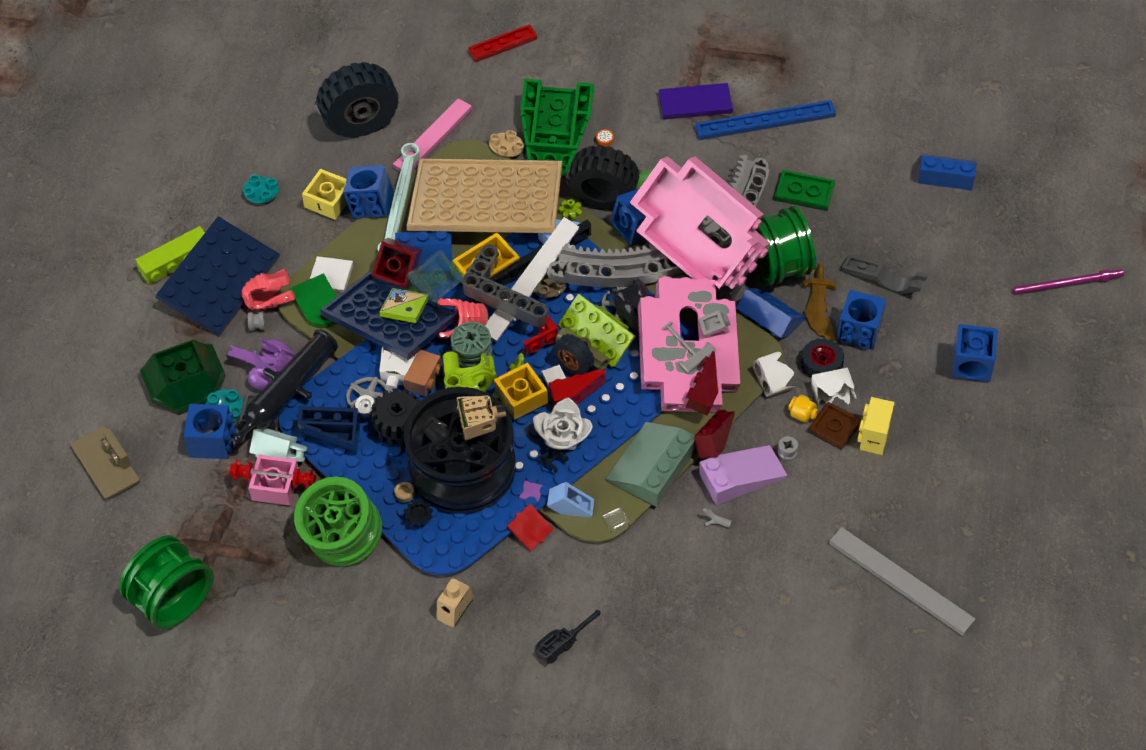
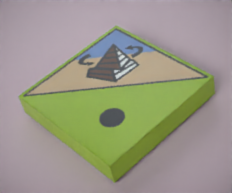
(404, 305)

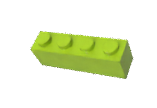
(167, 257)

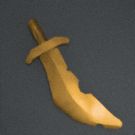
(817, 305)

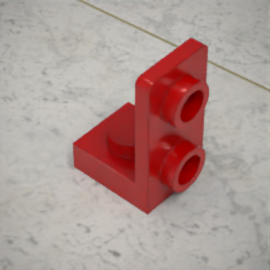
(547, 336)

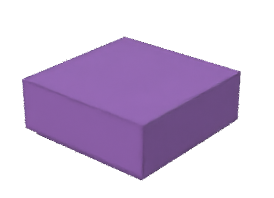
(531, 490)

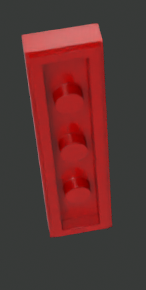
(502, 43)

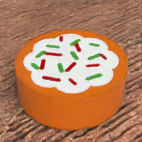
(604, 138)

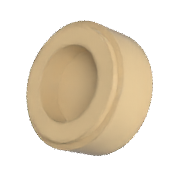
(404, 492)

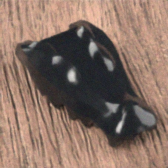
(627, 302)

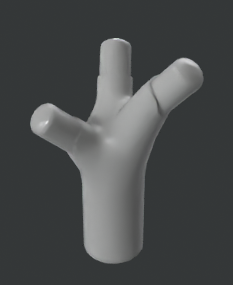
(716, 519)

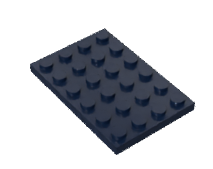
(213, 274)
(360, 309)

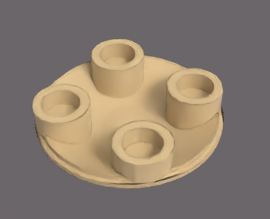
(506, 144)

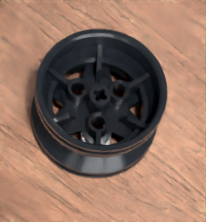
(457, 492)

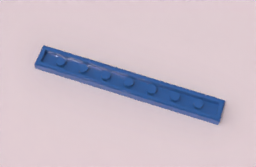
(765, 120)

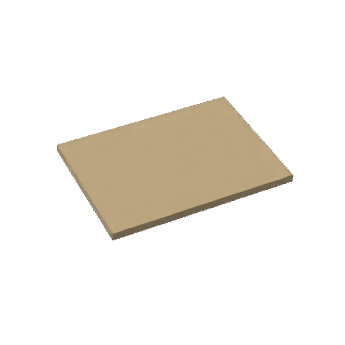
(485, 196)

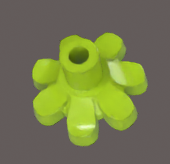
(571, 209)
(518, 362)

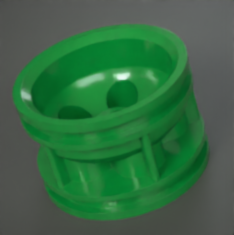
(166, 582)

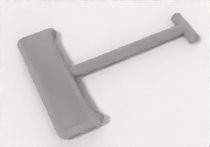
(698, 357)

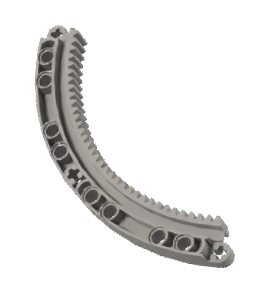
(628, 266)

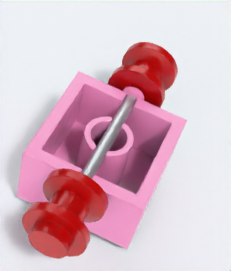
(272, 478)

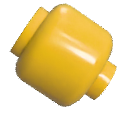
(803, 408)

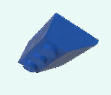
(947, 172)
(428, 242)
(769, 312)

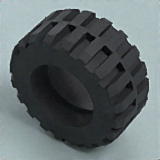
(601, 175)

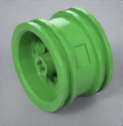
(330, 508)

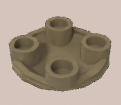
(550, 288)

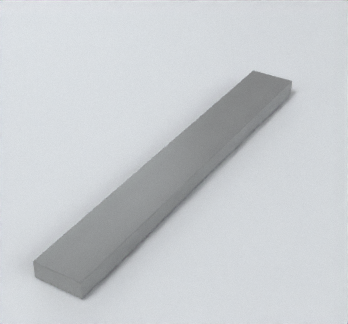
(902, 581)

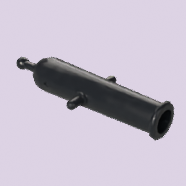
(287, 383)

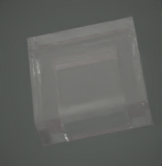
(616, 520)

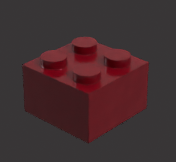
(395, 262)

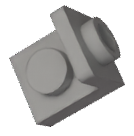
(714, 323)

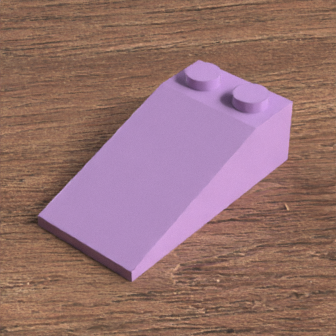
(740, 472)

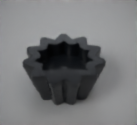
(418, 513)

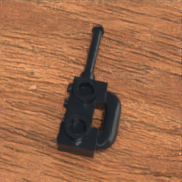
(560, 640)

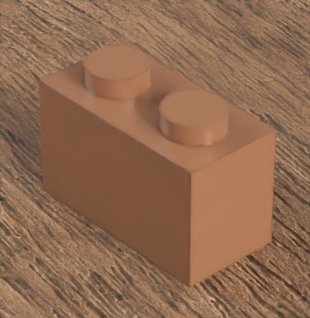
(423, 372)

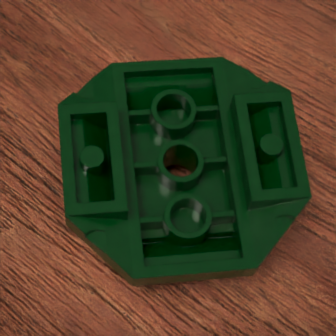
(183, 375)

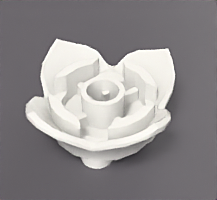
(563, 416)

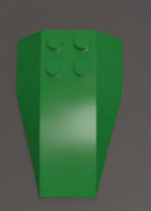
(555, 120)

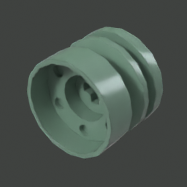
(469, 342)

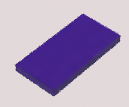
(695, 101)

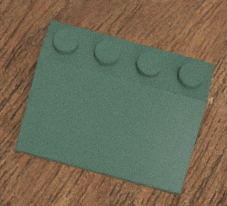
(653, 461)

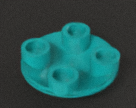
(260, 189)
(229, 398)

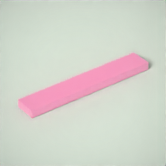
(438, 131)

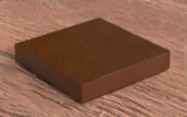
(834, 425)

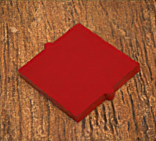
(530, 527)

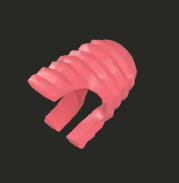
(262, 291)
(465, 313)

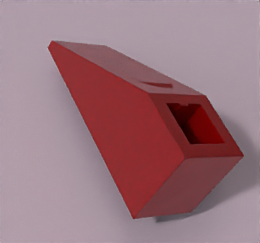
(576, 387)

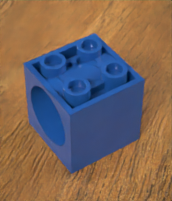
(368, 191)
(627, 218)
(861, 308)
(974, 352)
(202, 419)

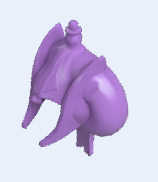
(274, 356)

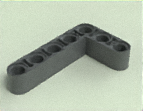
(499, 292)

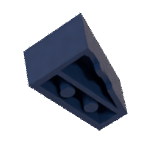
(331, 425)

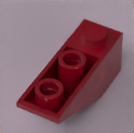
(706, 387)
(714, 434)

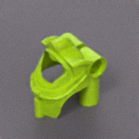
(468, 376)

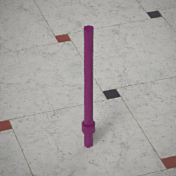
(1103, 275)

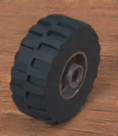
(357, 99)

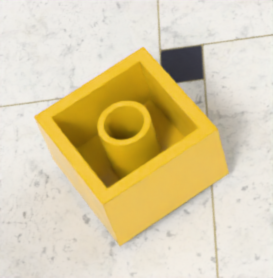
(521, 391)

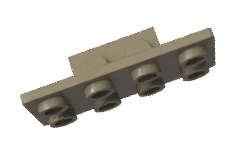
(105, 462)

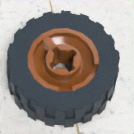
(573, 354)

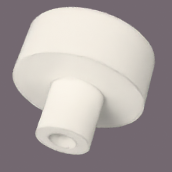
(364, 405)

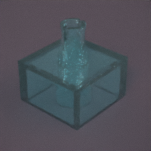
(435, 276)

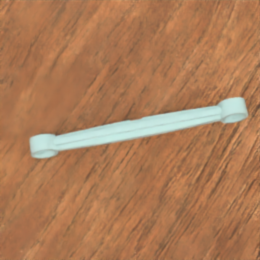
(401, 190)

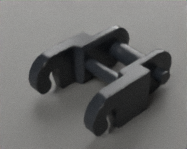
(556, 454)

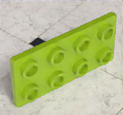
(599, 326)

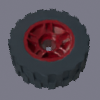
(818, 350)

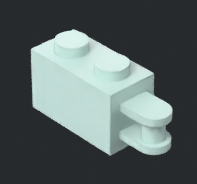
(276, 444)

